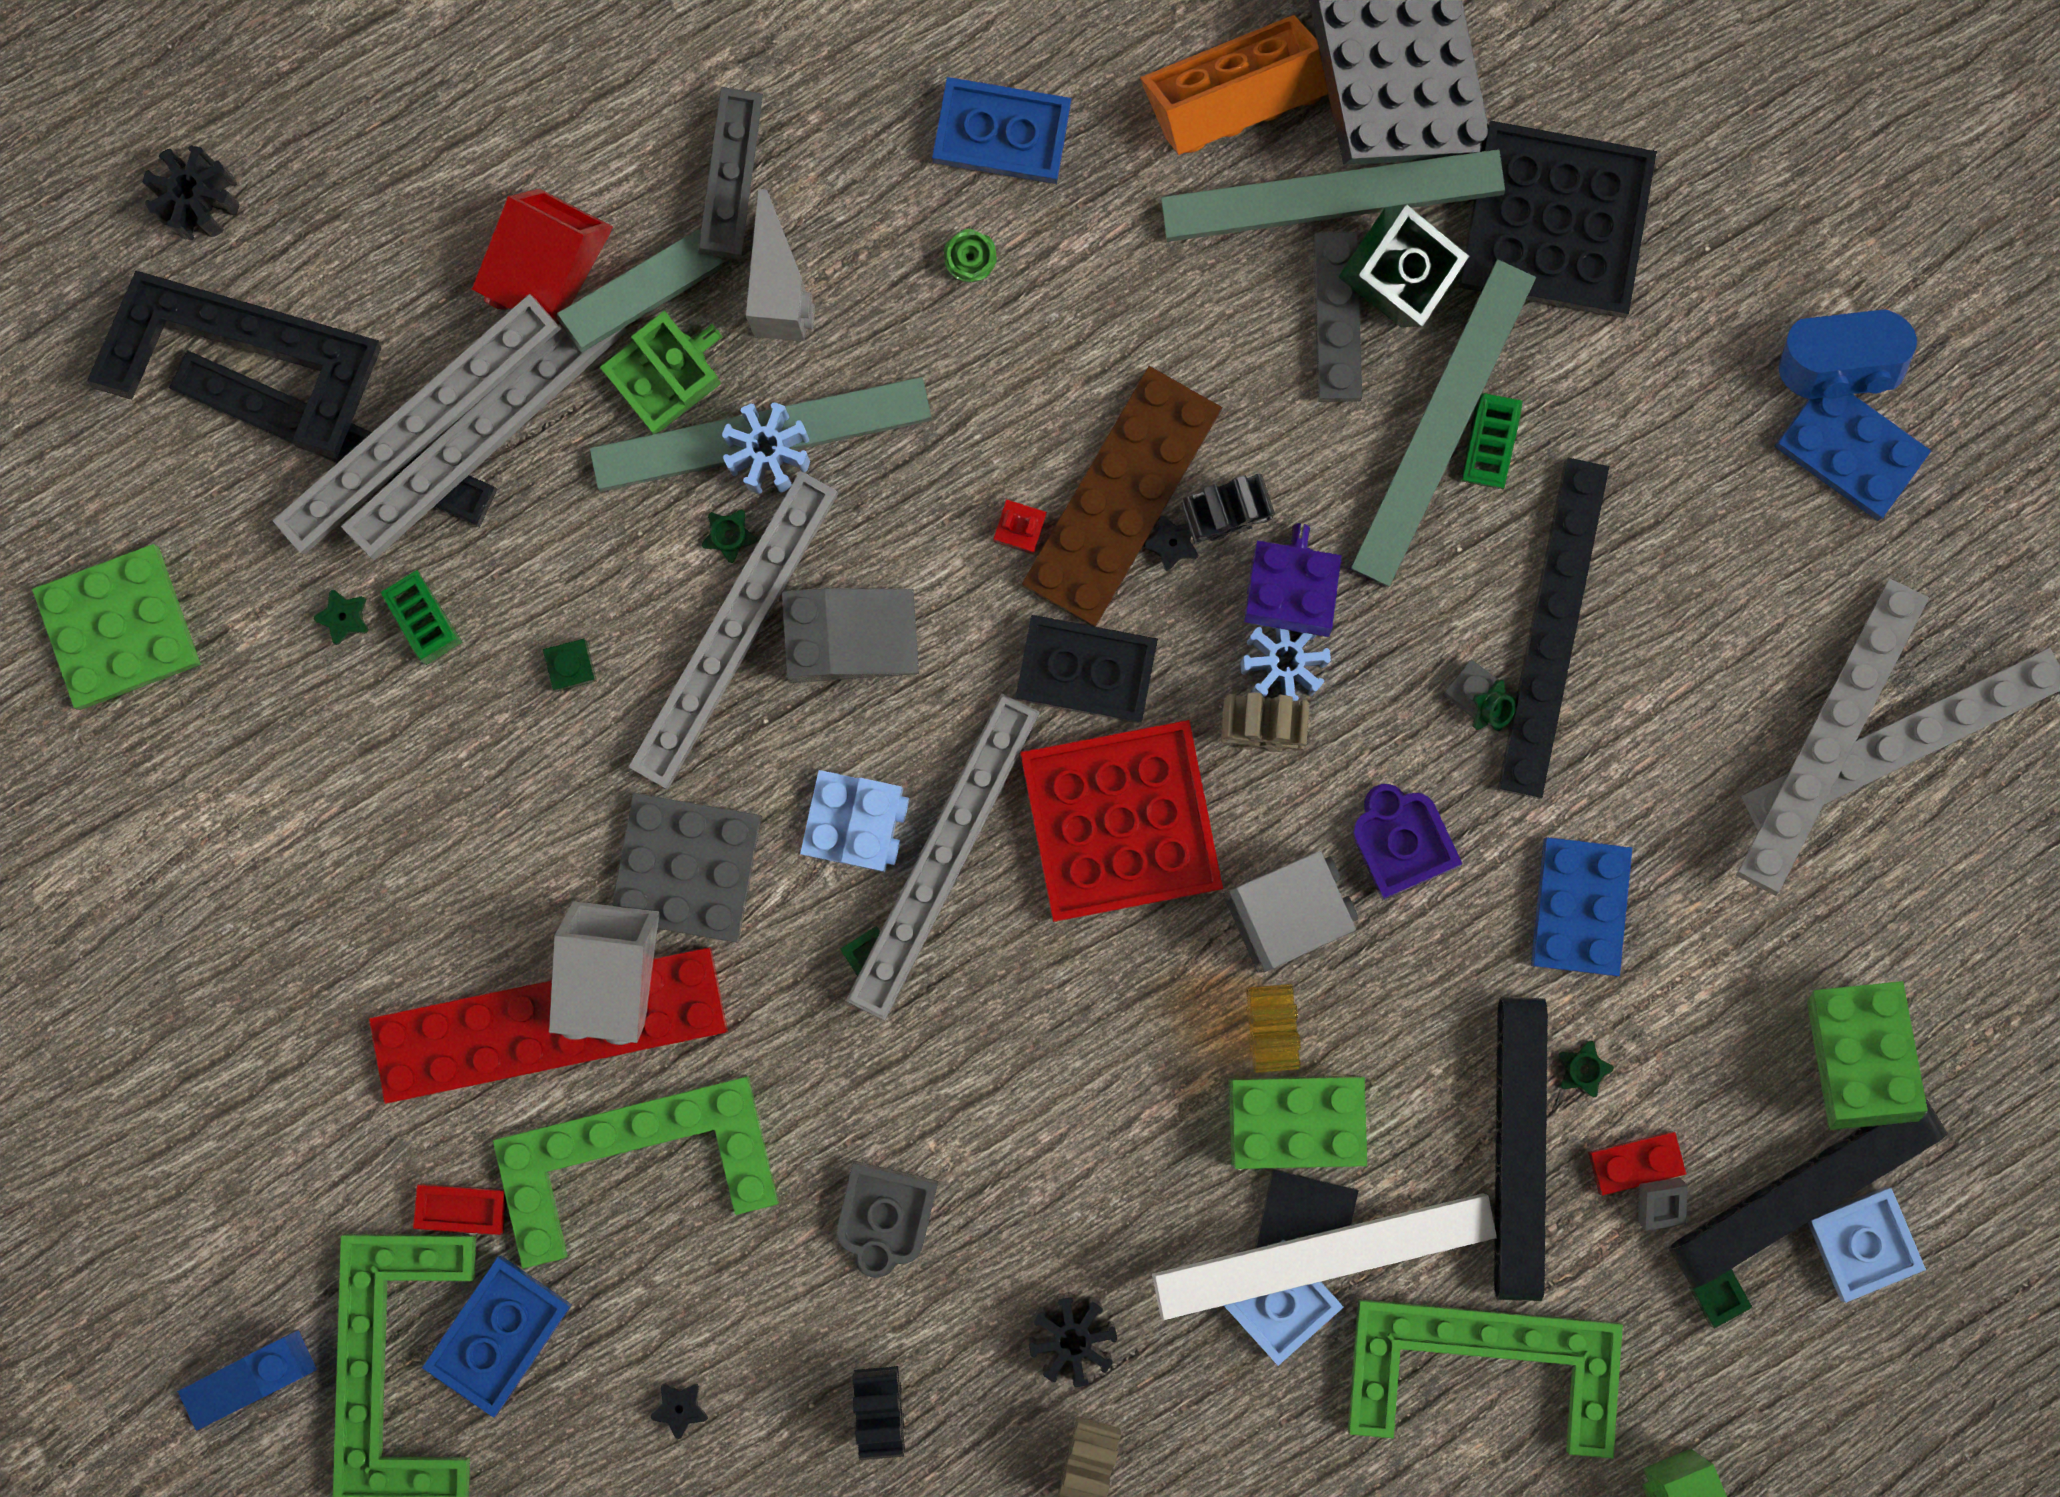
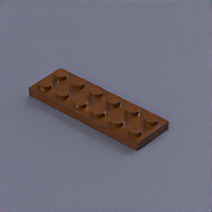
(1121, 497)

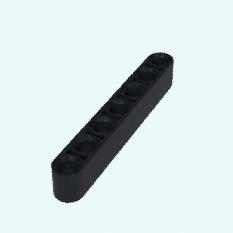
(1520, 1149)
(1801, 1196)

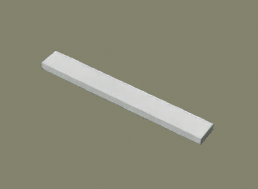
(1323, 1256)

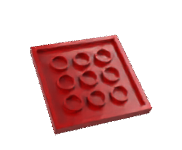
(1121, 821)

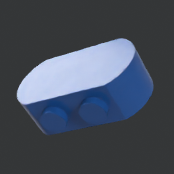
(1847, 354)

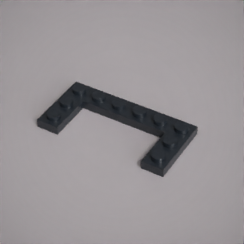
(157, 302)

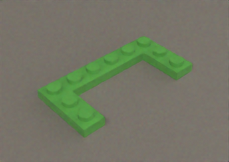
(530, 1155)
(365, 1268)
(1587, 1345)

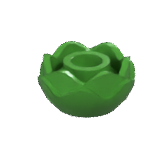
(965, 243)

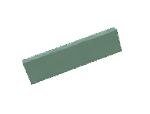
(637, 292)

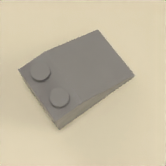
(776, 293)

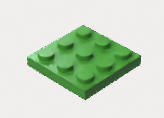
(116, 627)

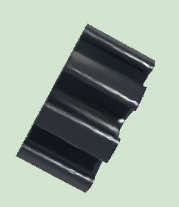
(174, 203)
(1228, 508)
(1063, 1349)
(878, 1413)

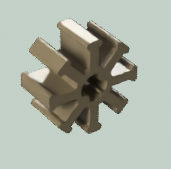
(1265, 722)
(1089, 1459)

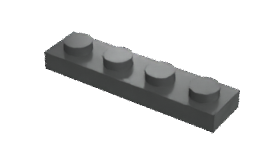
(730, 173)
(1336, 320)

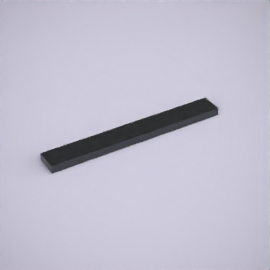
(281, 414)

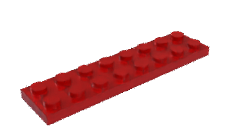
(510, 1037)

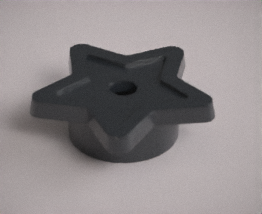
(1171, 554)
(688, 1400)

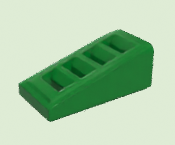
(1501, 405)
(438, 646)

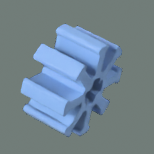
(758, 460)
(1270, 661)

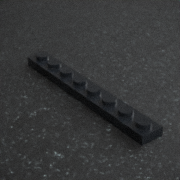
(1553, 628)

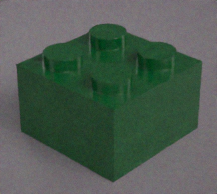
(1403, 266)

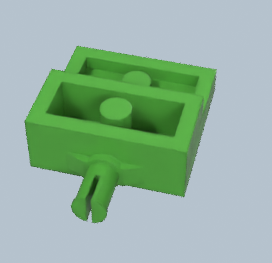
(663, 371)

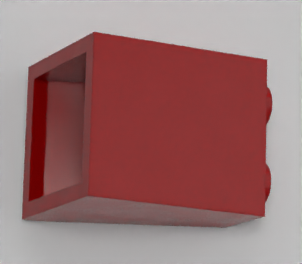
(540, 251)

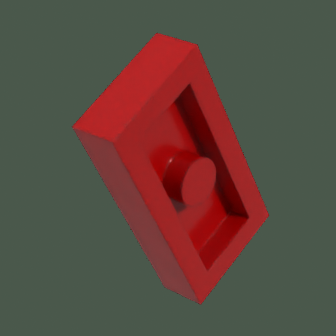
(1637, 1163)

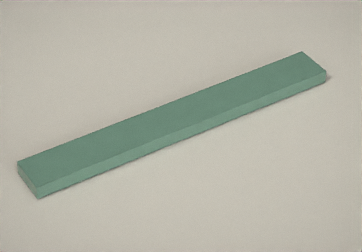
(1332, 195)
(1443, 423)
(704, 446)

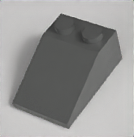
(849, 634)

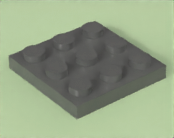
(688, 865)

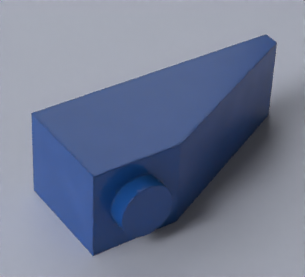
(247, 1380)

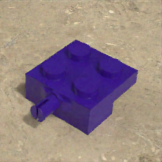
(1293, 586)

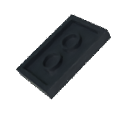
(1086, 669)

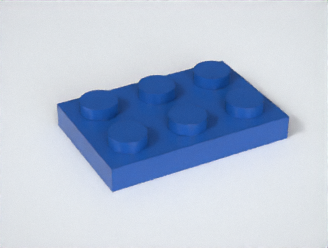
(1001, 130)
(1853, 451)
(1581, 906)
(497, 1336)

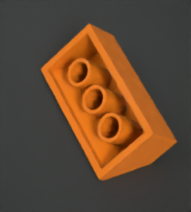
(1236, 84)

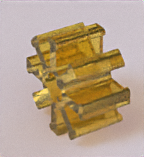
(1273, 1028)

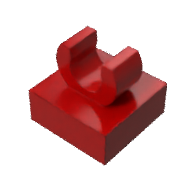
(1019, 526)

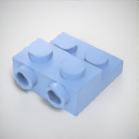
(854, 821)

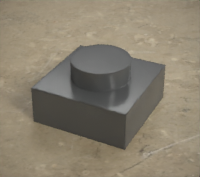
(1469, 681)
(1662, 1204)

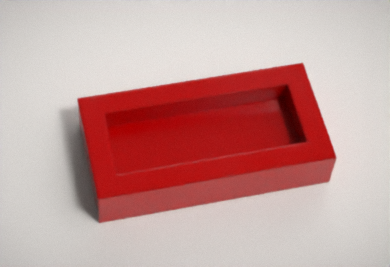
(460, 1209)

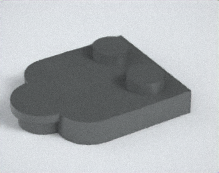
(884, 1217)

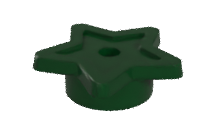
(722, 524)
(354, 618)
(1494, 707)
(1596, 1069)

